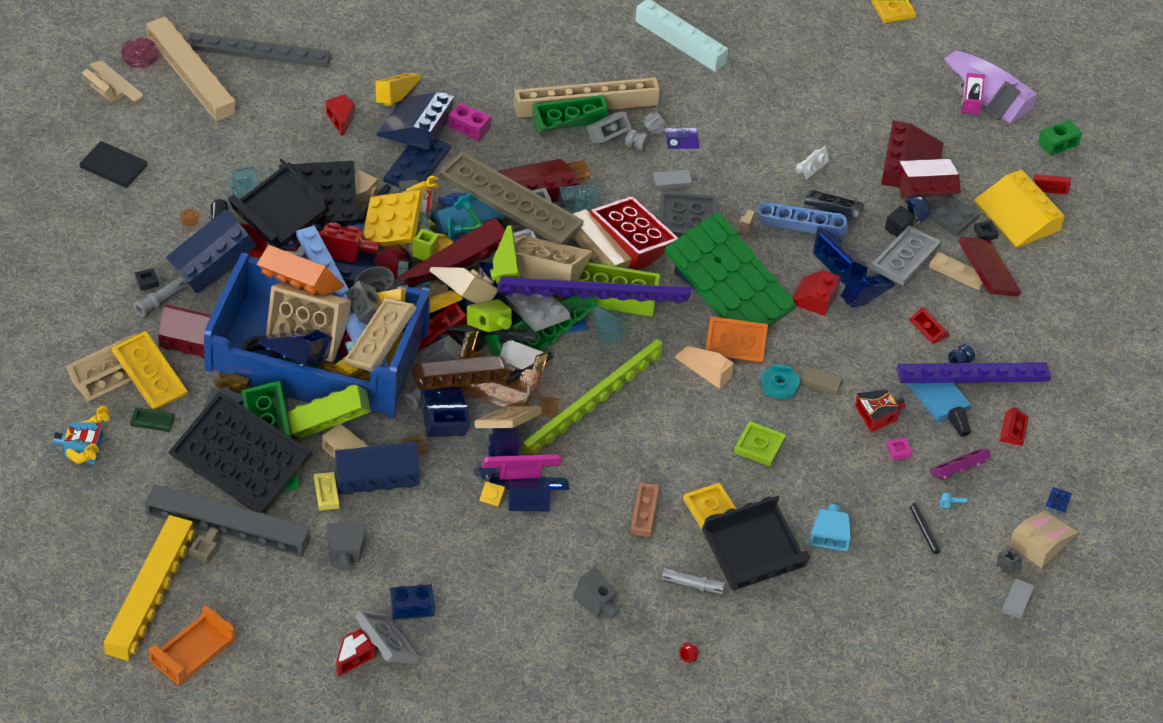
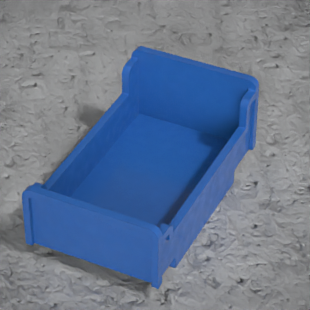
(244, 314)

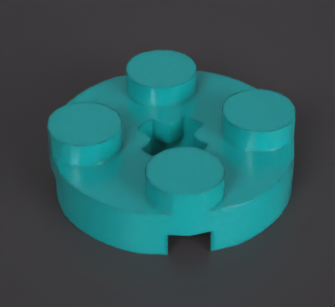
(783, 390)

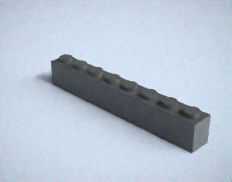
(229, 520)

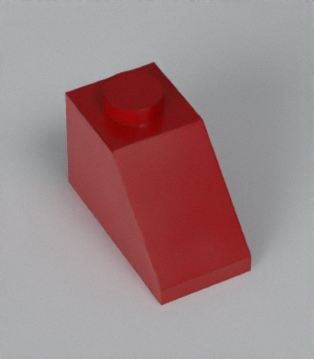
(340, 112)

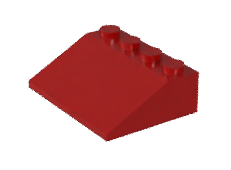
(634, 230)

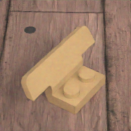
(110, 83)

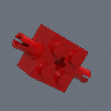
(346, 242)

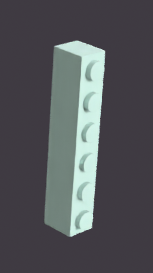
(681, 35)

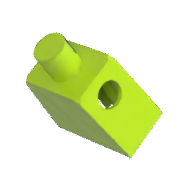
(495, 315)

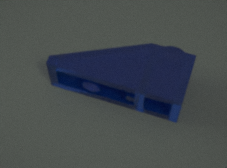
(865, 289)

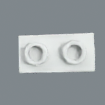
(813, 163)

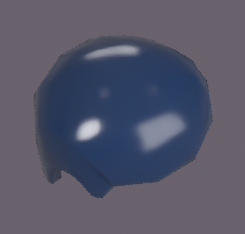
(919, 206)

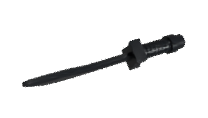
(503, 334)

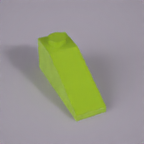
(505, 260)

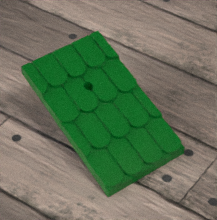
(728, 273)

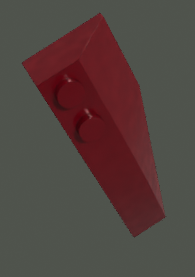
(460, 254)

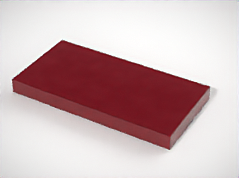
(989, 266)

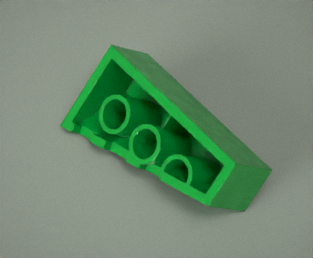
(568, 113)

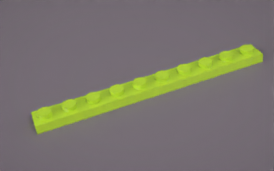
(591, 399)

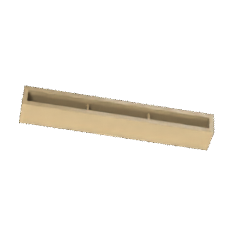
(191, 68)

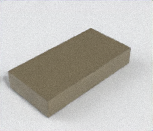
(820, 380)

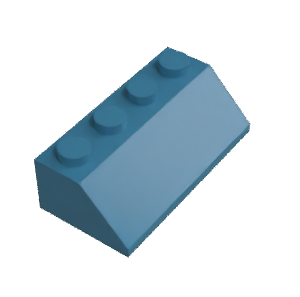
(441, 216)

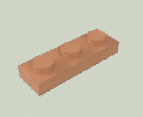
(644, 509)

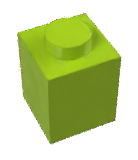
(425, 244)

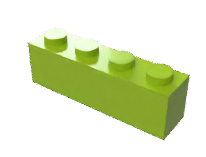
(328, 411)

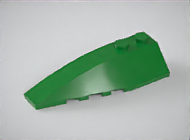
(545, 337)
(271, 405)

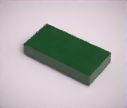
(152, 419)

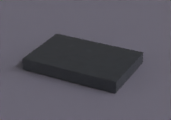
(113, 164)
(834, 203)

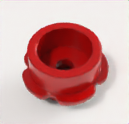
(688, 652)

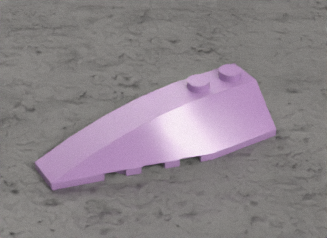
(994, 78)

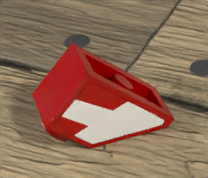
(354, 651)

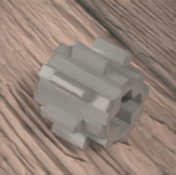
(654, 123)

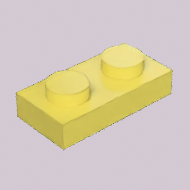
(326, 491)

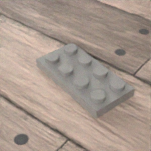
(905, 255)
(538, 310)

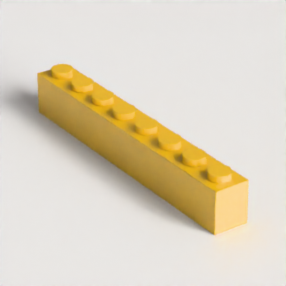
(149, 588)

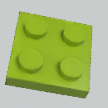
(759, 443)

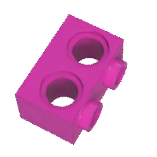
(469, 121)

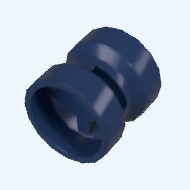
(964, 354)

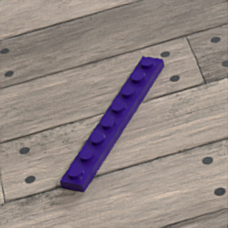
(973, 372)

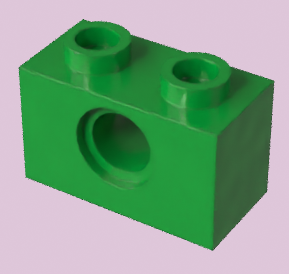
(1060, 137)

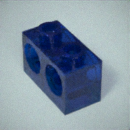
(412, 601)

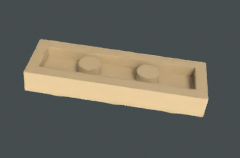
(956, 270)

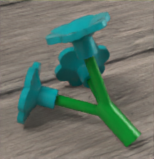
(469, 224)

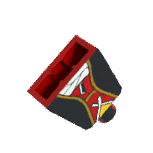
(878, 408)

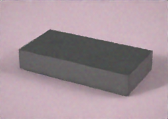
(1002, 100)

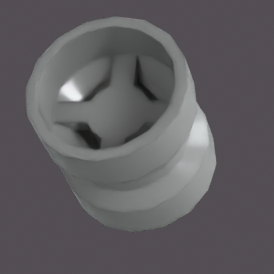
(636, 140)

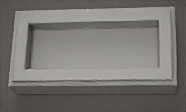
(672, 179)
(1018, 598)

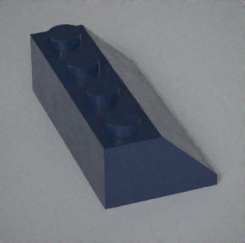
(376, 468)

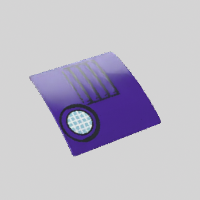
(682, 138)

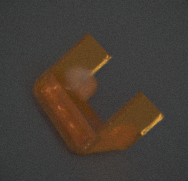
(501, 393)

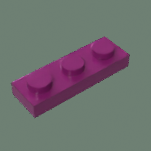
(960, 463)

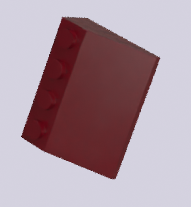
(907, 144)
(541, 175)

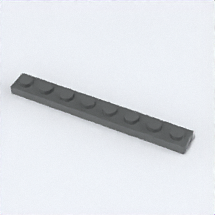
(259, 50)

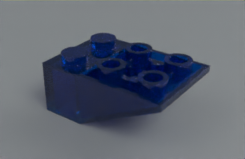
(301, 346)
(445, 412)

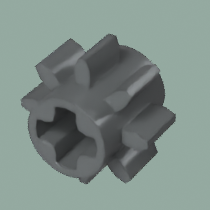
(1009, 561)

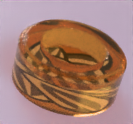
(189, 217)

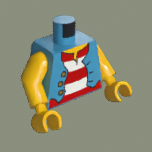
(84, 438)

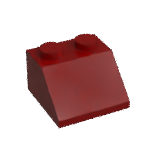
(817, 292)

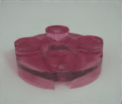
(142, 60)

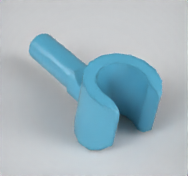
(947, 499)

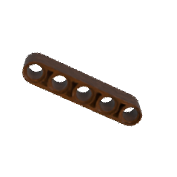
(460, 372)

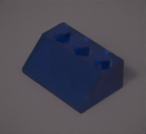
(837, 256)

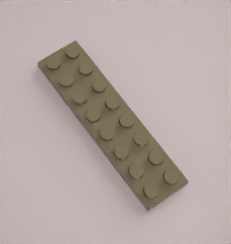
(511, 199)

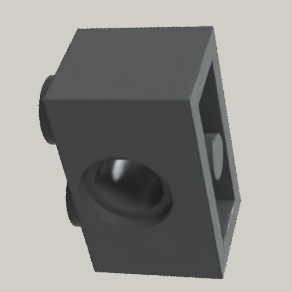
(363, 301)

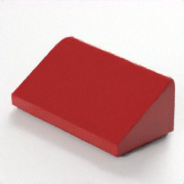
(928, 326)
(1014, 427)

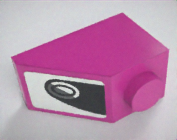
(973, 93)

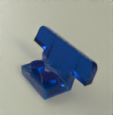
(531, 493)

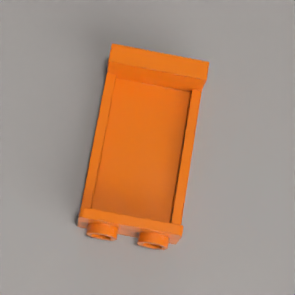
(193, 646)

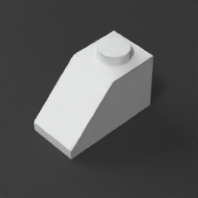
(518, 355)

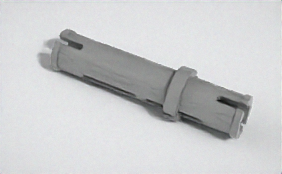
(702, 583)

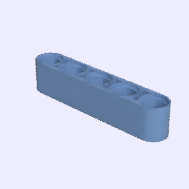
(796, 214)

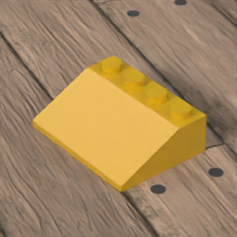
(1020, 209)

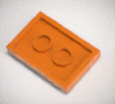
(737, 339)

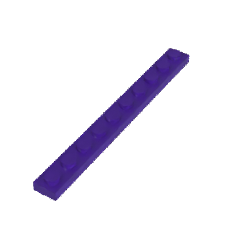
(593, 289)

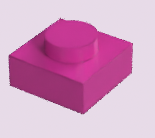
(899, 449)

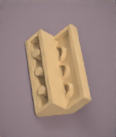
(98, 372)

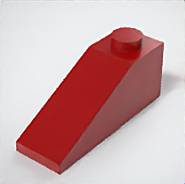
(448, 317)

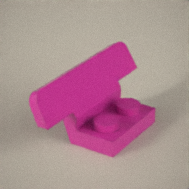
(520, 466)

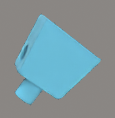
(831, 529)

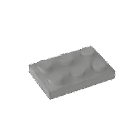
(387, 637)

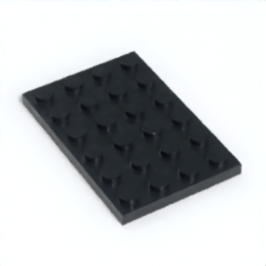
(240, 453)

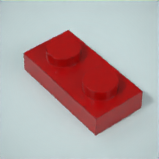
(1052, 184)

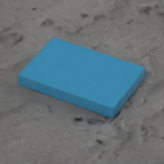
(939, 398)

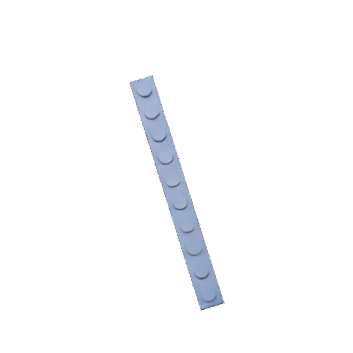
(318, 253)

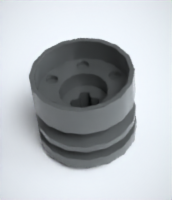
(379, 278)

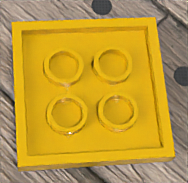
(393, 218)

